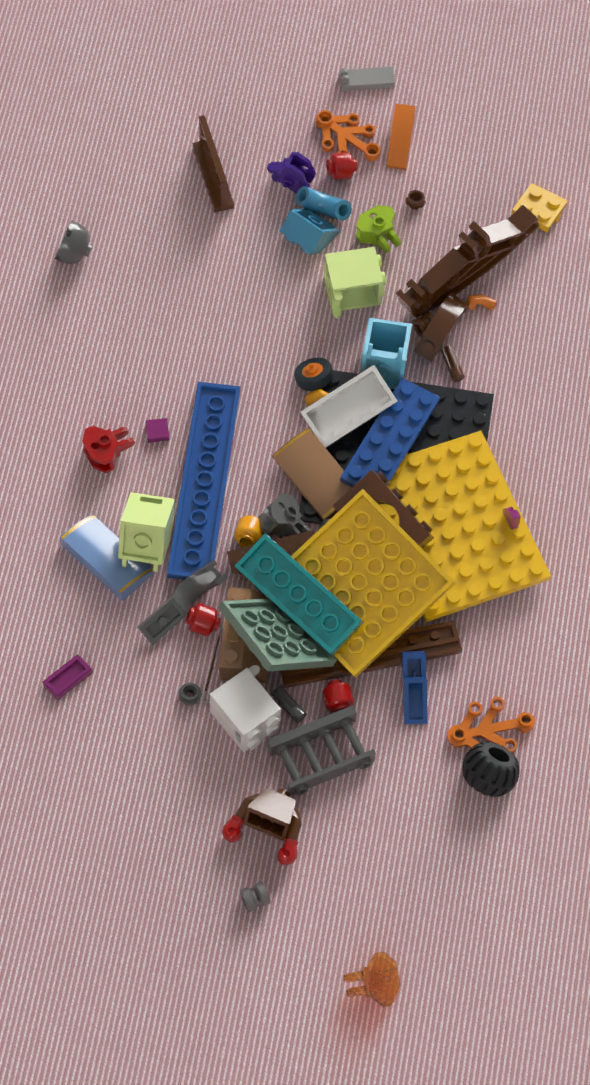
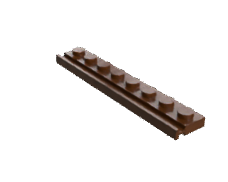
(434, 639)

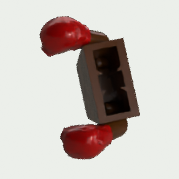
(270, 814)

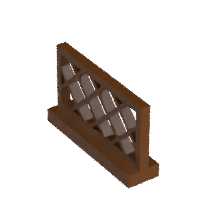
(212, 169)

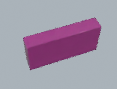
(67, 677)

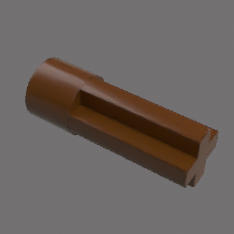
(452, 363)

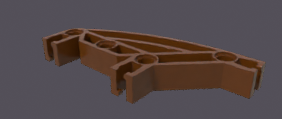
(468, 262)

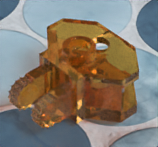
(374, 980)

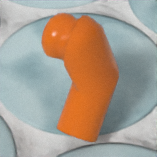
(482, 300)

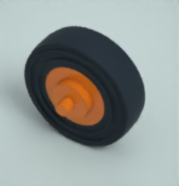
(313, 374)

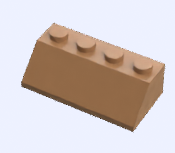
(234, 652)

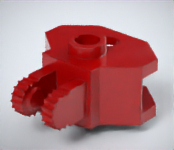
(102, 446)

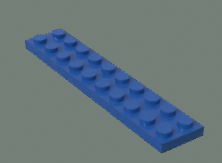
(204, 479)

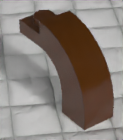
(440, 326)

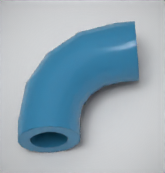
(323, 203)

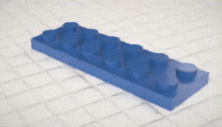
(392, 433)

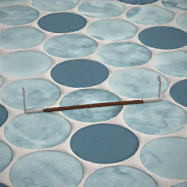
(212, 664)

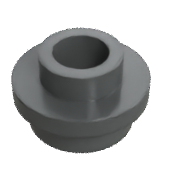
(193, 688)

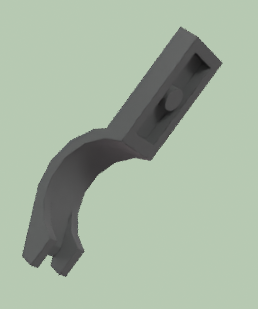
(181, 599)

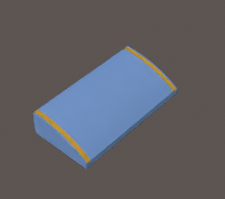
(98, 551)

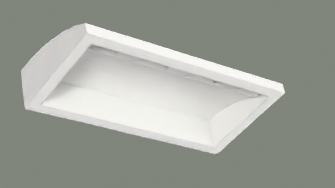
(349, 406)

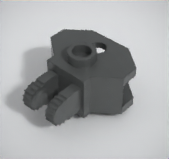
(283, 517)

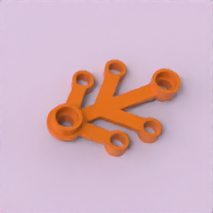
(346, 134)
(487, 729)

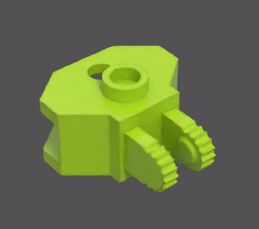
(378, 228)

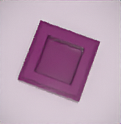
(157, 430)

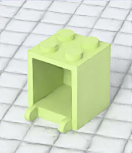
(353, 279)
(146, 529)

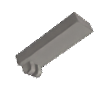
(366, 78)

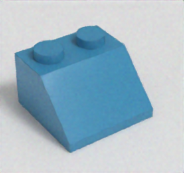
(308, 230)

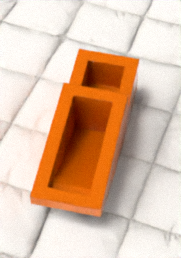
(400, 136)

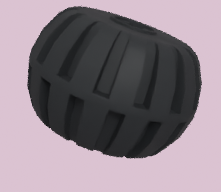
(491, 769)

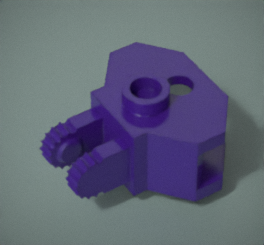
(291, 171)

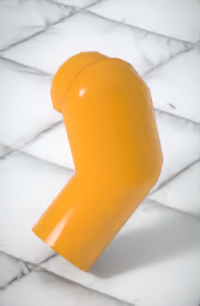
(314, 396)

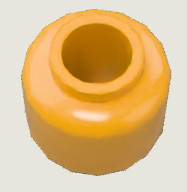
(248, 531)

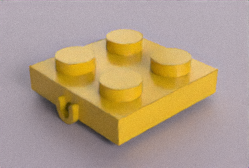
(543, 205)

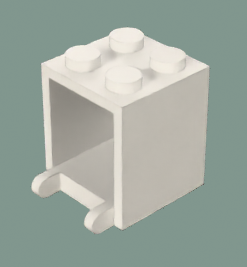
(245, 709)

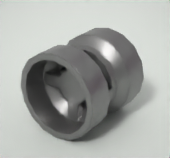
(250, 899)

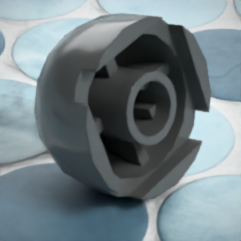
(74, 244)

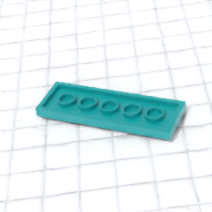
(298, 594)

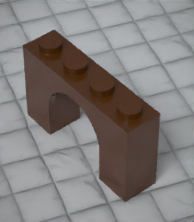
(376, 487)

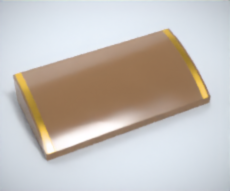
(312, 472)

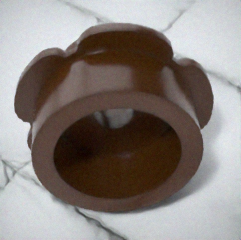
(418, 196)

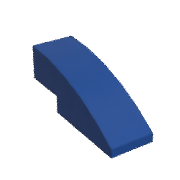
(414, 687)

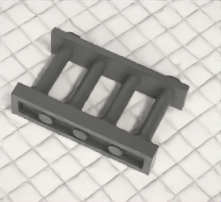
(320, 728)

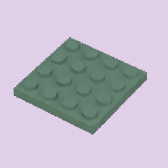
(274, 636)

